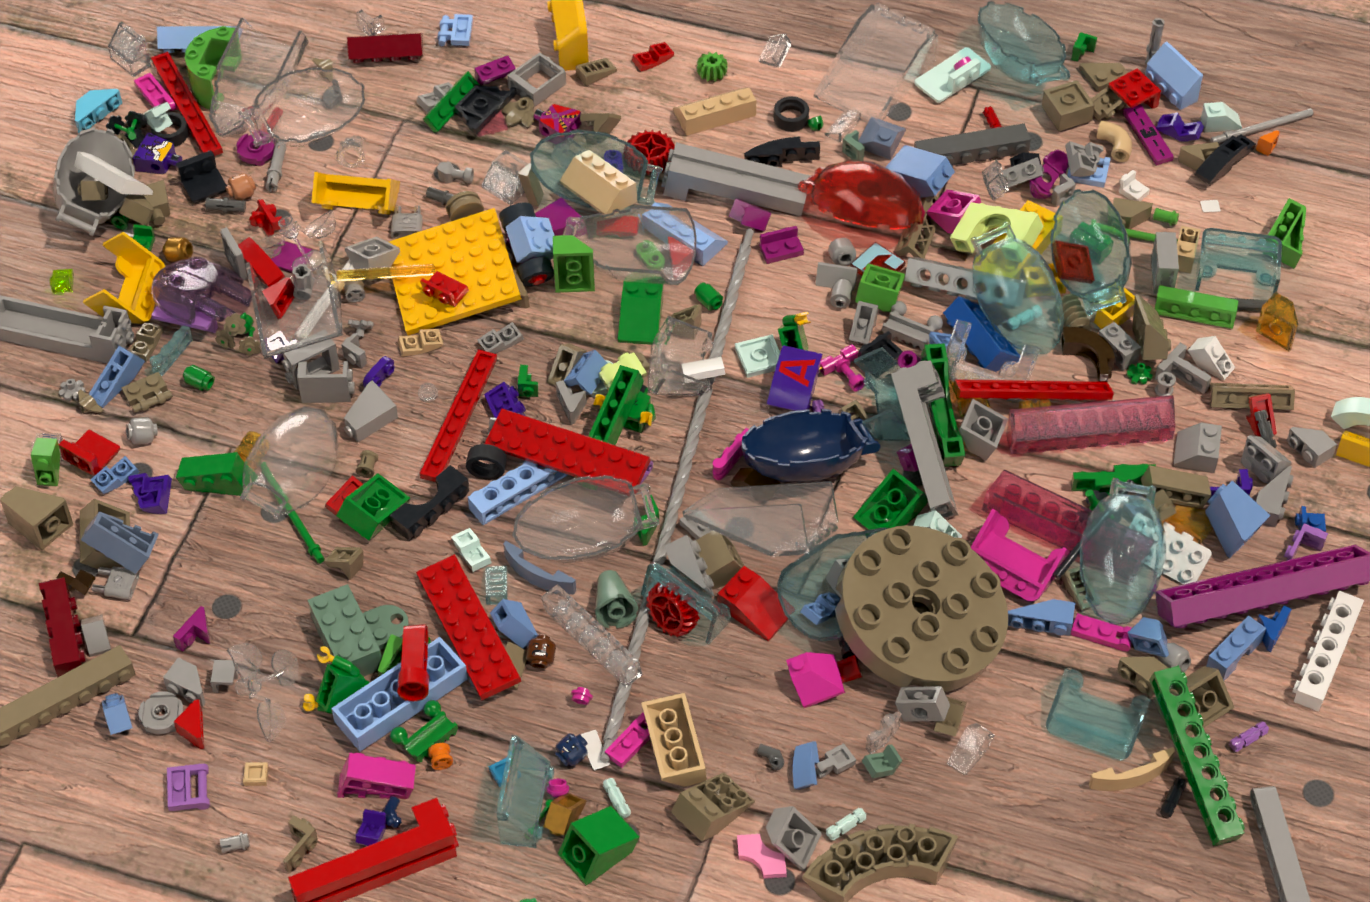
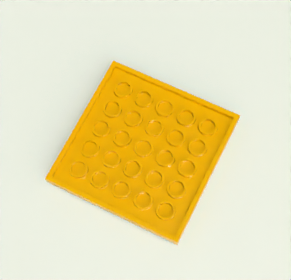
(465, 250)

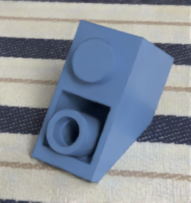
(514, 622)
(116, 713)

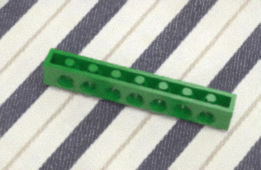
(1218, 831)

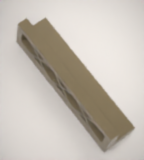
(913, 235)
(1236, 395)

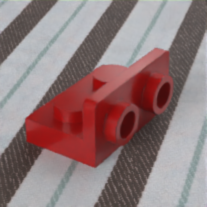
(444, 288)

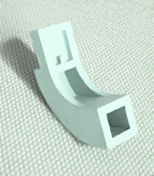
(1352, 412)

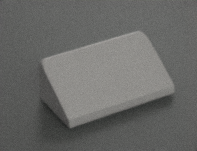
(829, 274)

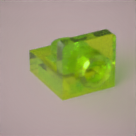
(62, 280)

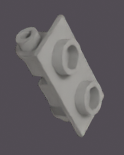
(1023, 172)

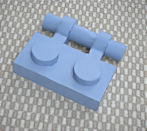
(461, 30)

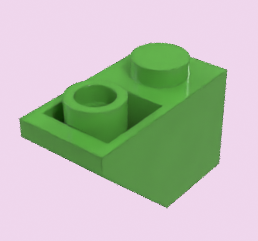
(46, 461)

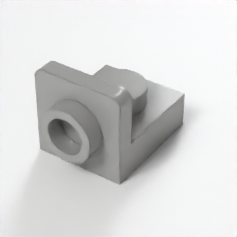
(1063, 190)

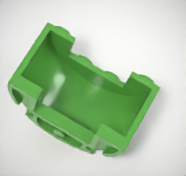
(202, 61)

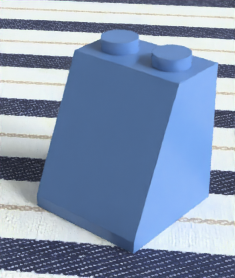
(922, 169)
(1234, 517)

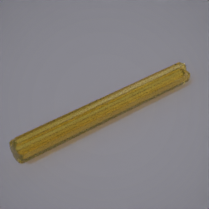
(385, 272)

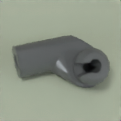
(774, 756)

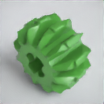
(712, 66)

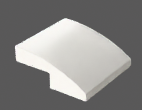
(704, 368)

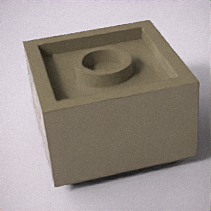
(1068, 105)

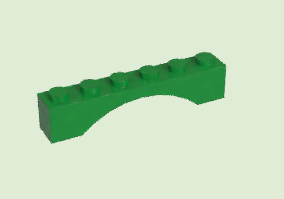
(942, 414)

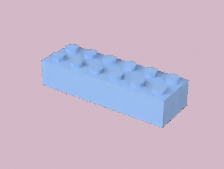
(379, 708)

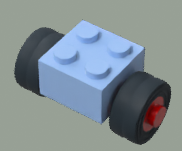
(531, 242)

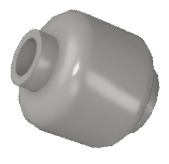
(842, 251)
(141, 430)
(1177, 656)

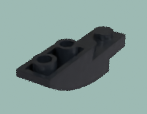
(784, 149)
(1224, 157)

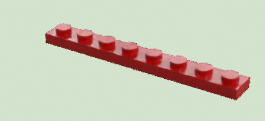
(186, 103)
(1033, 389)
(458, 415)

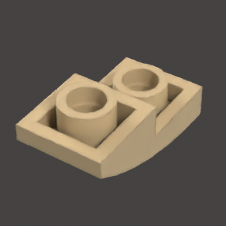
(423, 342)

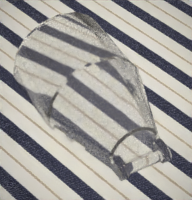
(639, 243)

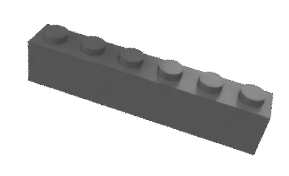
(979, 144)

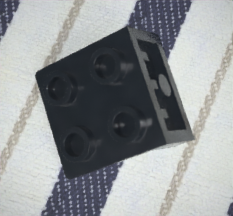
(201, 177)

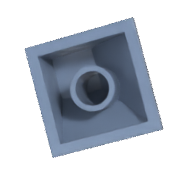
(881, 137)

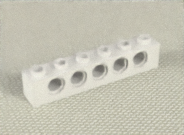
(1311, 694)

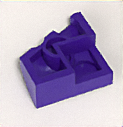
(152, 492)

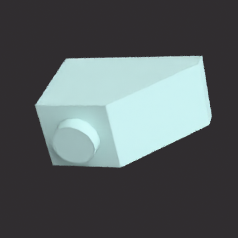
(1219, 117)

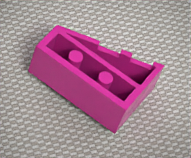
(376, 776)

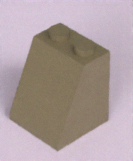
(36, 515)
(720, 558)

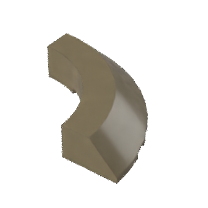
(878, 856)

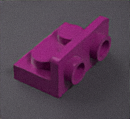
(494, 70)
(780, 245)

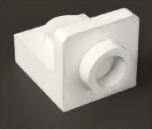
(1132, 188)

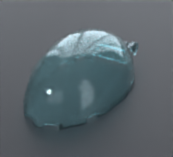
(1021, 44)
(557, 151)
(1094, 222)
(1017, 291)
(1122, 553)

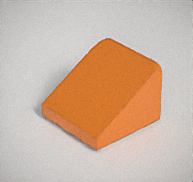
(1267, 142)

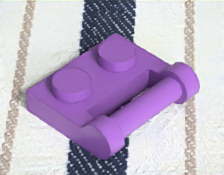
(179, 787)

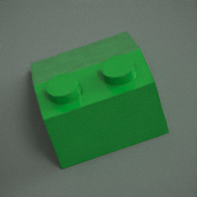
(640, 312)
(892, 503)
(371, 505)

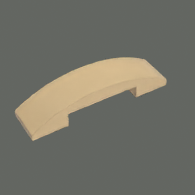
(1109, 781)

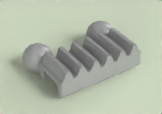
(908, 329)

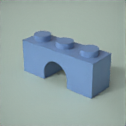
(1240, 641)

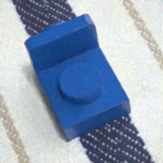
(1312, 519)

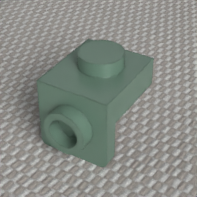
(882, 763)

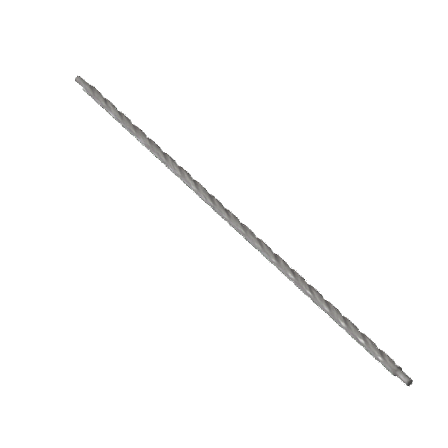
(679, 485)

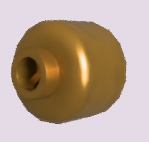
(177, 249)

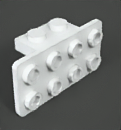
(1184, 557)

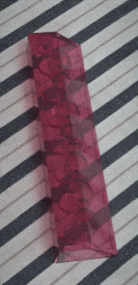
(1091, 424)
(1037, 510)

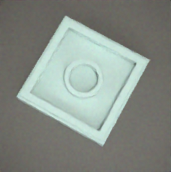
(758, 355)

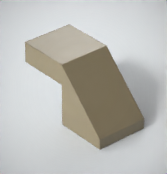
(953, 718)

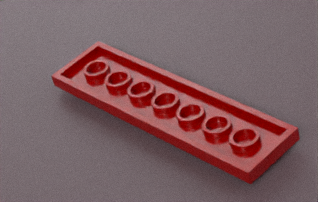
(564, 449)
(468, 627)

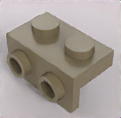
(1106, 103)

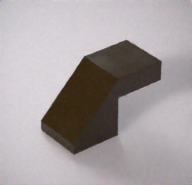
(751, 477)

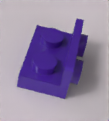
(504, 397)

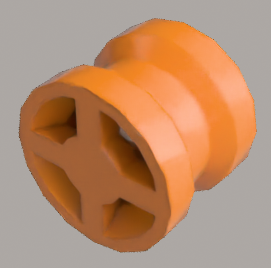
(440, 756)

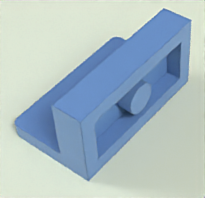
(586, 372)

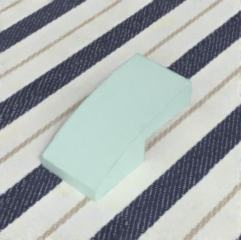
(471, 550)

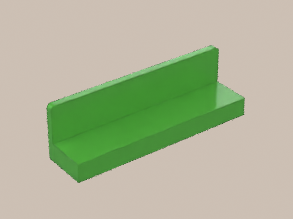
(1196, 306)

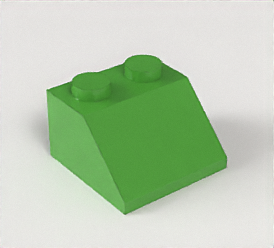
(880, 287)

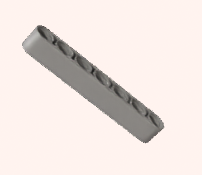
(1278, 845)

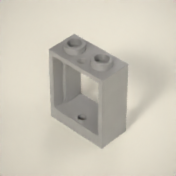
(528, 69)
(1164, 260)
(324, 365)

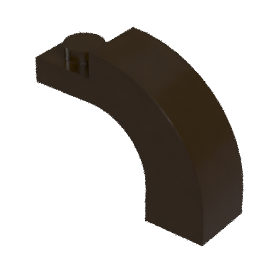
(1091, 346)

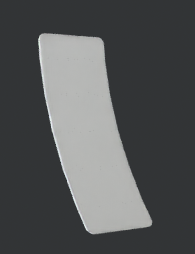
(594, 749)

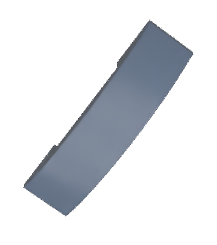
(536, 575)

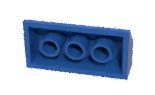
(982, 339)

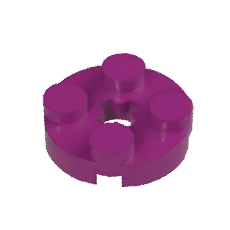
(253, 156)

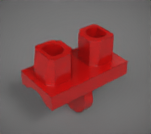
(265, 217)

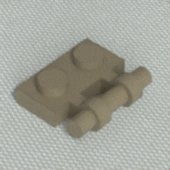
(146, 388)

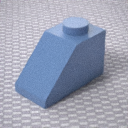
(1149, 637)

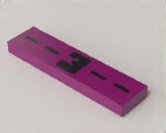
(1148, 135)

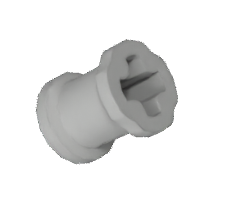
(1162, 386)

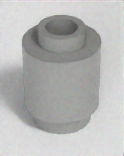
(841, 294)

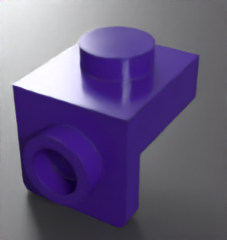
(372, 827)

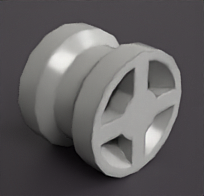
(354, 290)

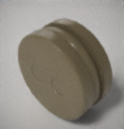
(463, 205)

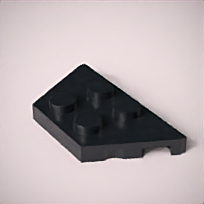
(482, 105)

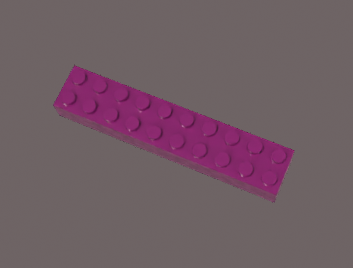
(1264, 586)

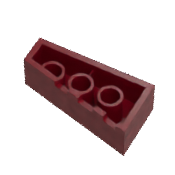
(62, 626)

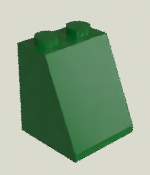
(597, 844)

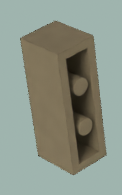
(1179, 486)

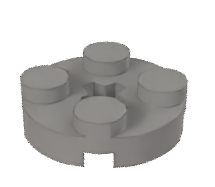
(157, 701)

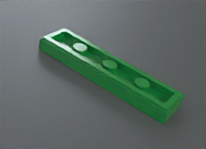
(446, 105)

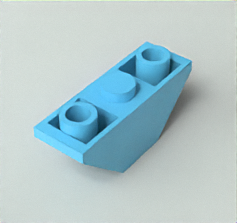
(95, 106)

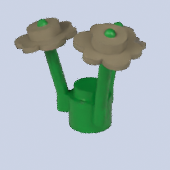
(238, 325)

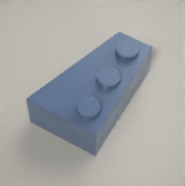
(119, 541)

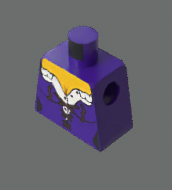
(155, 155)

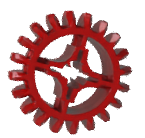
(654, 147)
(671, 611)

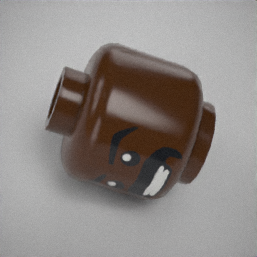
(541, 652)

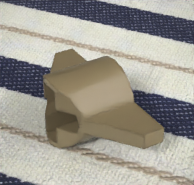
(325, 64)
(88, 403)

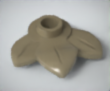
(517, 112)

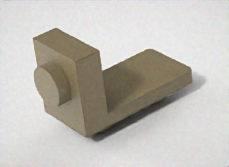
(308, 836)

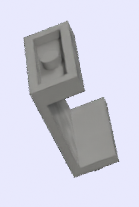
(325, 387)

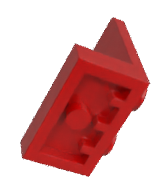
(1135, 89)
(90, 452)

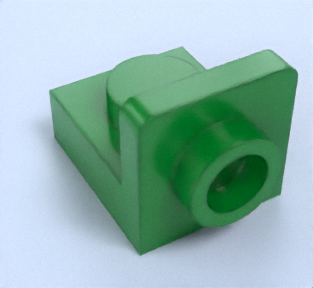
(1083, 43)
(144, 235)
(526, 386)

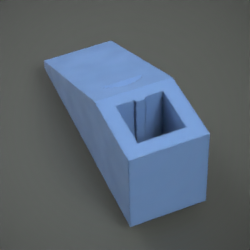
(1047, 616)

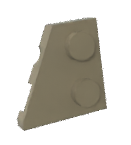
(1102, 73)

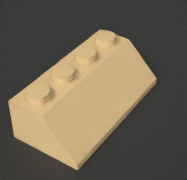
(716, 111)
(599, 183)
(674, 740)

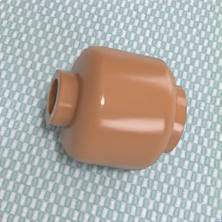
(241, 186)

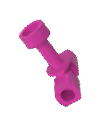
(841, 364)

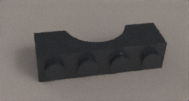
(413, 519)

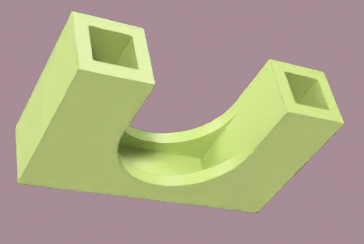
(981, 218)

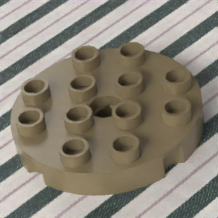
(929, 648)

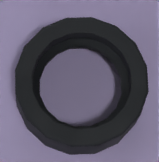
(791, 103)
(179, 136)
(488, 453)

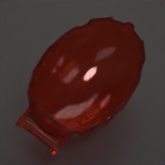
(865, 194)

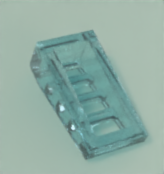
(496, 597)

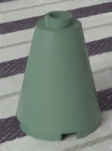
(614, 601)

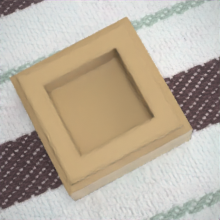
(255, 774)

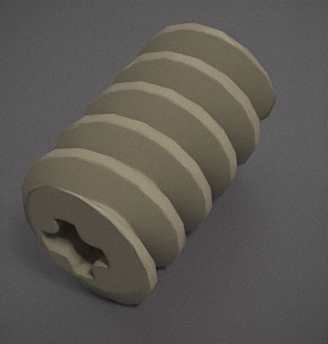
(1074, 313)

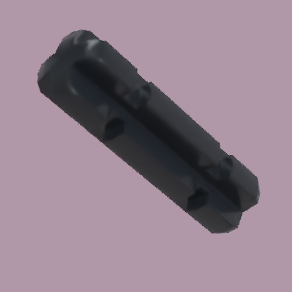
(1173, 797)

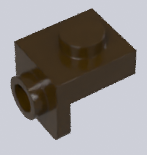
(80, 583)

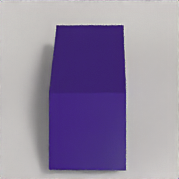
(1174, 127)

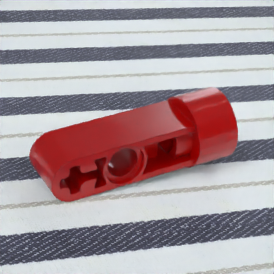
(413, 677)

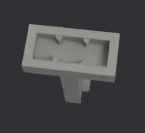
(1184, 370)

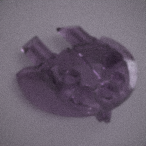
(189, 286)

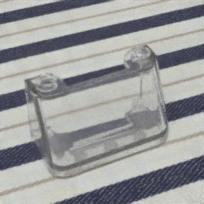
(672, 346)

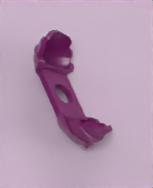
(1054, 165)

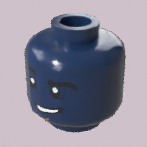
(571, 749)

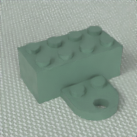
(353, 633)

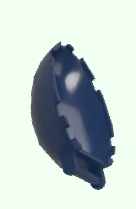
(806, 445)

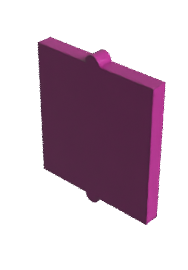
(288, 255)

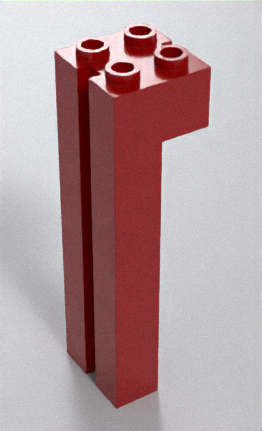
(383, 861)

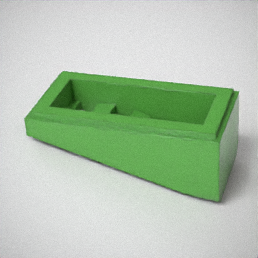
(392, 654)

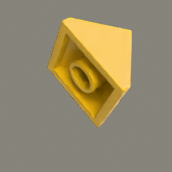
(1354, 448)

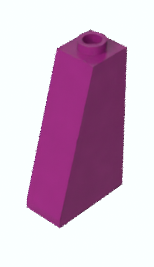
(557, 214)

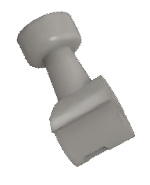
(447, 173)

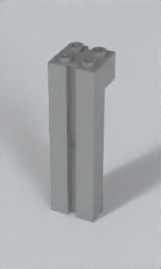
(732, 179)
(64, 329)
(914, 389)

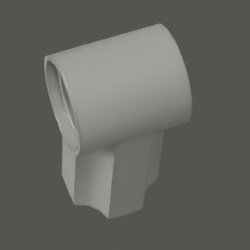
(302, 282)

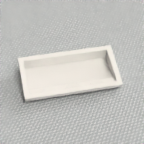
(110, 175)

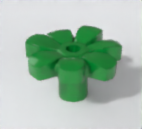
(1139, 373)

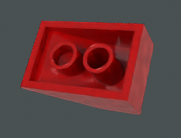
(753, 603)

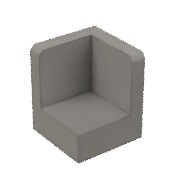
(223, 674)

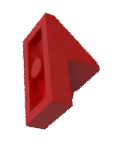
(1258, 403)

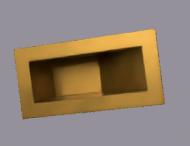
(563, 812)

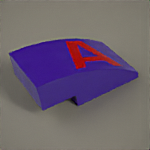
(794, 378)

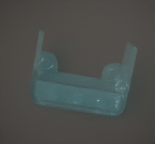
(1240, 252)
(889, 421)

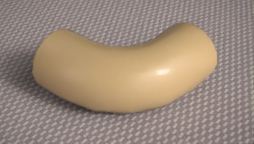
(1118, 137)

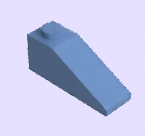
(117, 373)

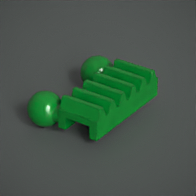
(433, 732)

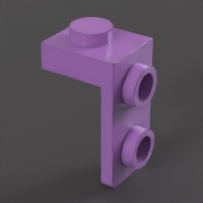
(1308, 536)

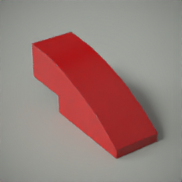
(261, 263)

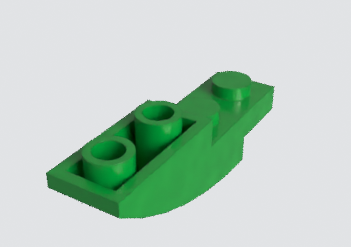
(1102, 480)

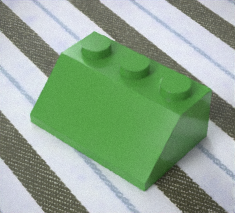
(572, 265)

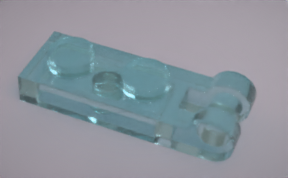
(171, 350)

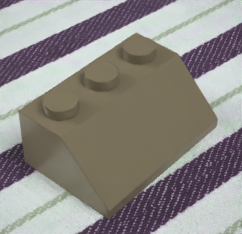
(1149, 331)
(89, 555)
(1209, 693)

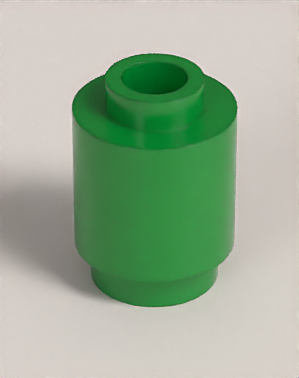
(708, 296)
(198, 378)

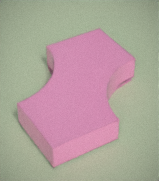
(753, 850)

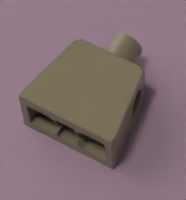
(159, 202)

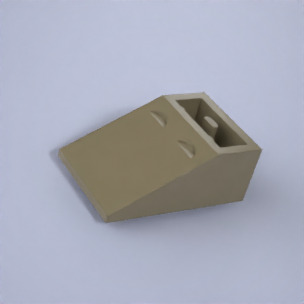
(711, 806)

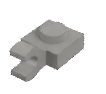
(837, 760)

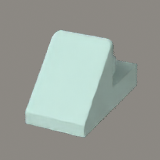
(157, 117)

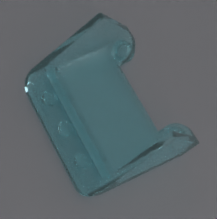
(694, 596)
(1095, 721)
(522, 794)

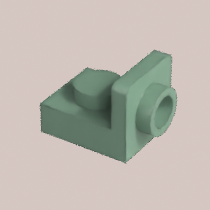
(852, 147)

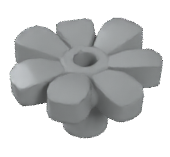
(360, 326)
(70, 389)

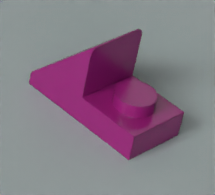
(750, 215)
(194, 627)

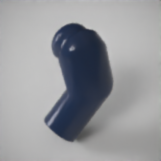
(391, 815)

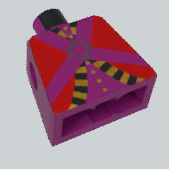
(557, 119)

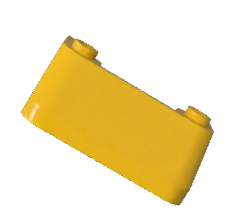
(570, 32)
(355, 192)
(139, 270)

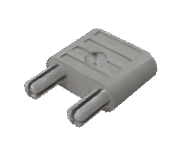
(406, 223)
(119, 584)

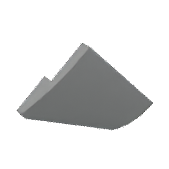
(1082, 158)

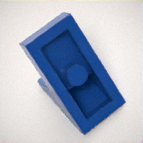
(1274, 626)

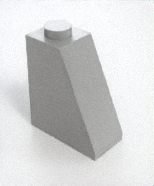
(369, 413)

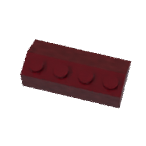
(385, 46)

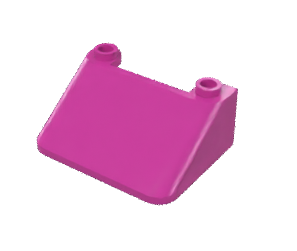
(1015, 565)

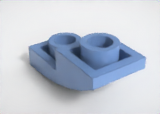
(114, 477)
(822, 608)
(804, 765)

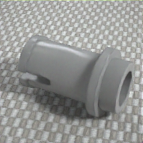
(235, 842)

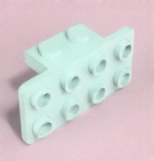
(945, 81)

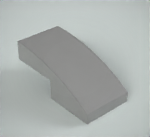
(429, 100)

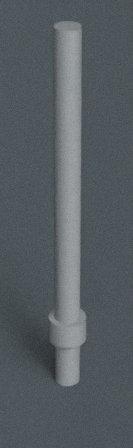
(1262, 126)

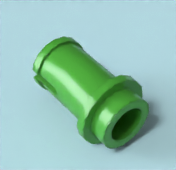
(1166, 216)

